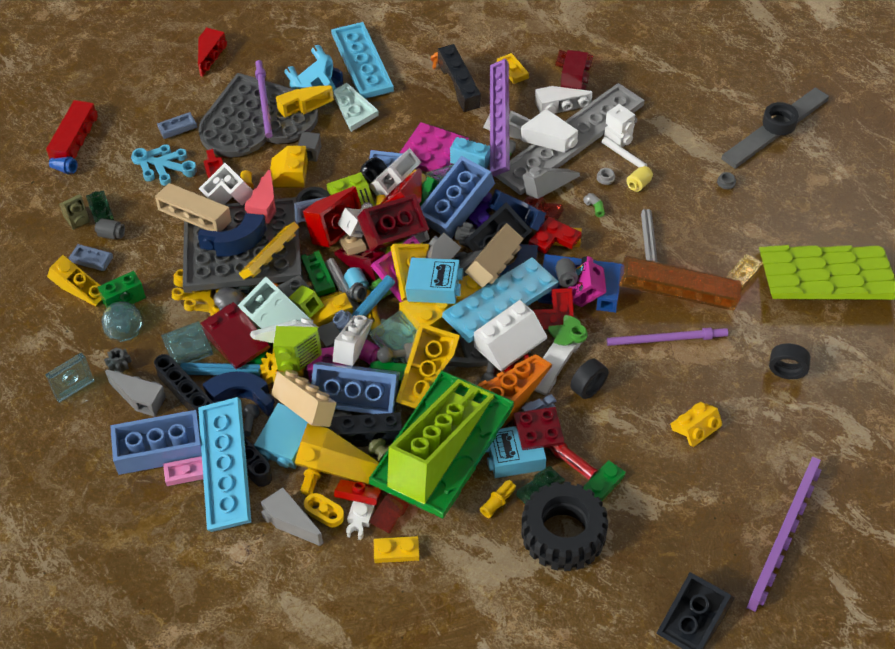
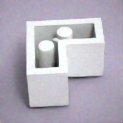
(225, 185)

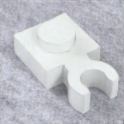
(359, 516)

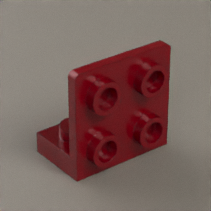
(538, 428)

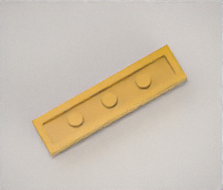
(265, 255)

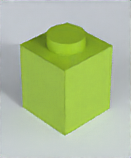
(306, 300)

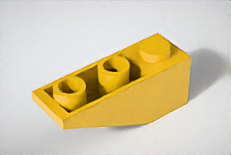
(74, 280)

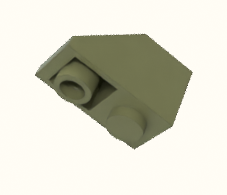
(74, 211)

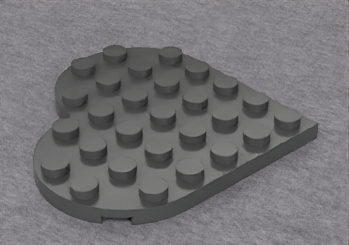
(236, 119)

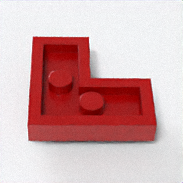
(552, 232)
(561, 305)

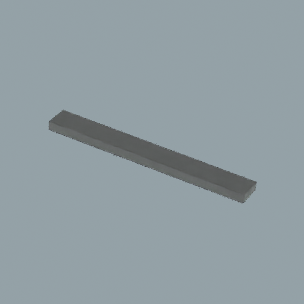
(761, 137)

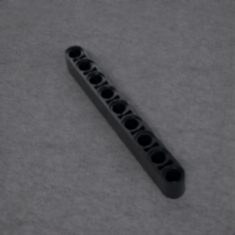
(192, 397)

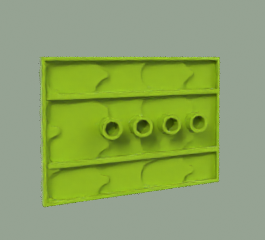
(828, 272)

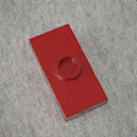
(357, 492)

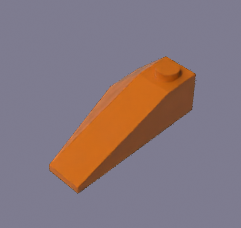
(518, 382)

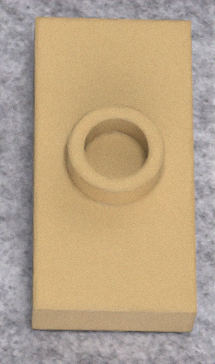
(352, 245)

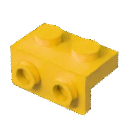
(697, 423)

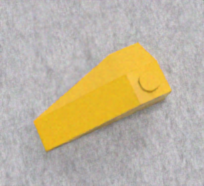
(332, 304)
(428, 356)

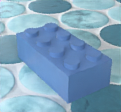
(456, 196)
(358, 387)
(155, 441)

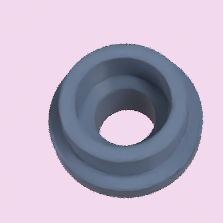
(342, 318)

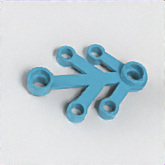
(143, 157)

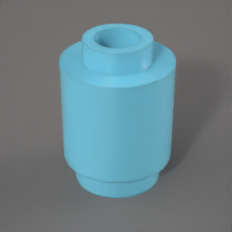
(356, 275)

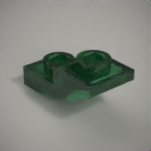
(99, 206)
(540, 479)

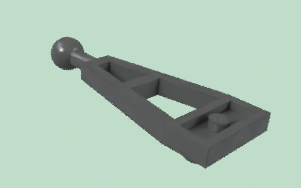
(472, 356)

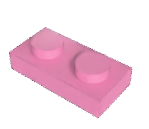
(183, 471)

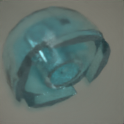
(121, 321)

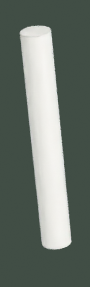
(623, 152)

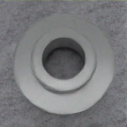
(606, 176)

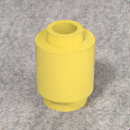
(639, 178)

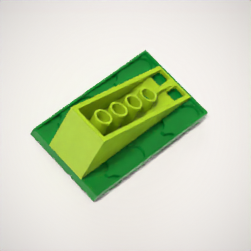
(441, 444)

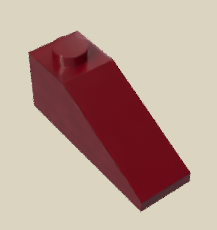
(361, 260)

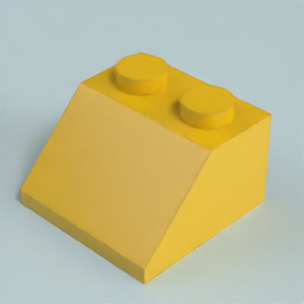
(290, 167)

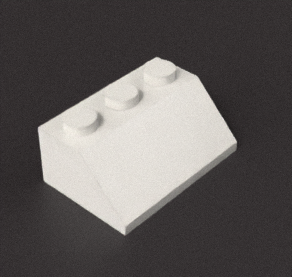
(509, 335)

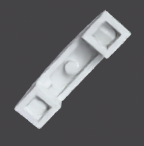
(557, 356)

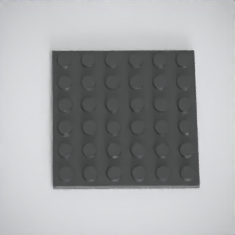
(207, 271)

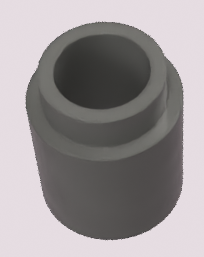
(109, 229)
(566, 272)

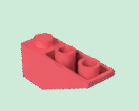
(263, 199)

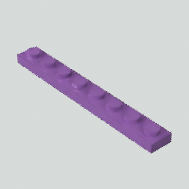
(499, 118)
(783, 541)

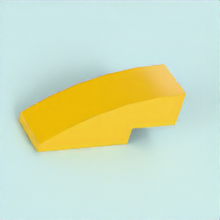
(304, 99)

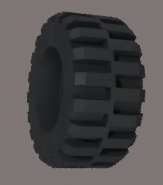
(562, 551)

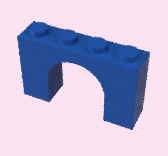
(605, 302)

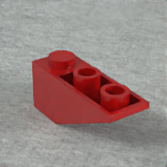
(210, 46)

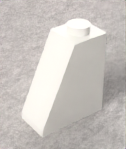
(549, 132)

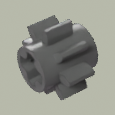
(463, 232)
(118, 360)

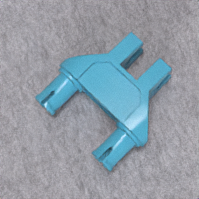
(315, 75)

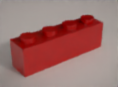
(72, 130)

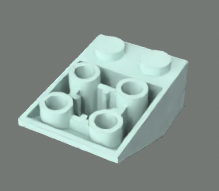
(269, 305)

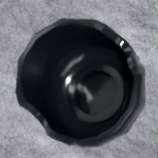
(372, 169)

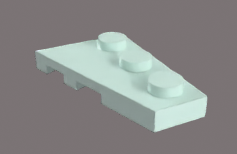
(354, 107)

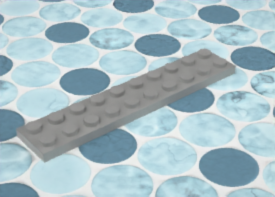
(590, 125)

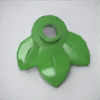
(569, 332)

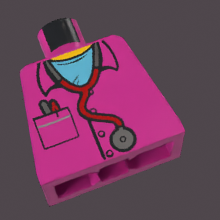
(590, 282)

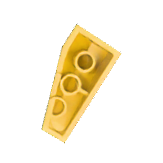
(331, 454)

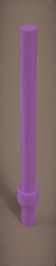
(260, 76)
(705, 333)

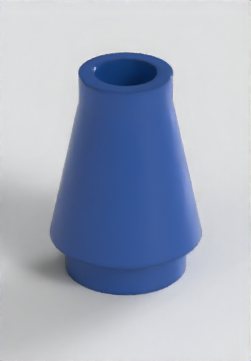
(64, 164)

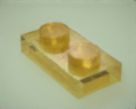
(745, 270)

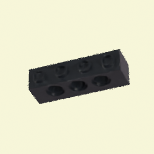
(363, 429)

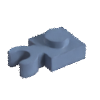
(547, 402)

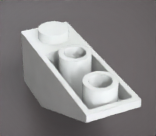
(561, 99)
(351, 340)

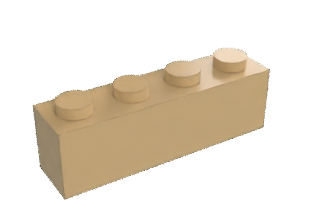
(193, 208)
(495, 256)
(303, 398)

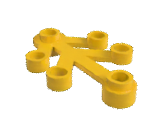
(191, 298)

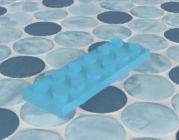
(362, 60)
(523, 283)
(224, 465)

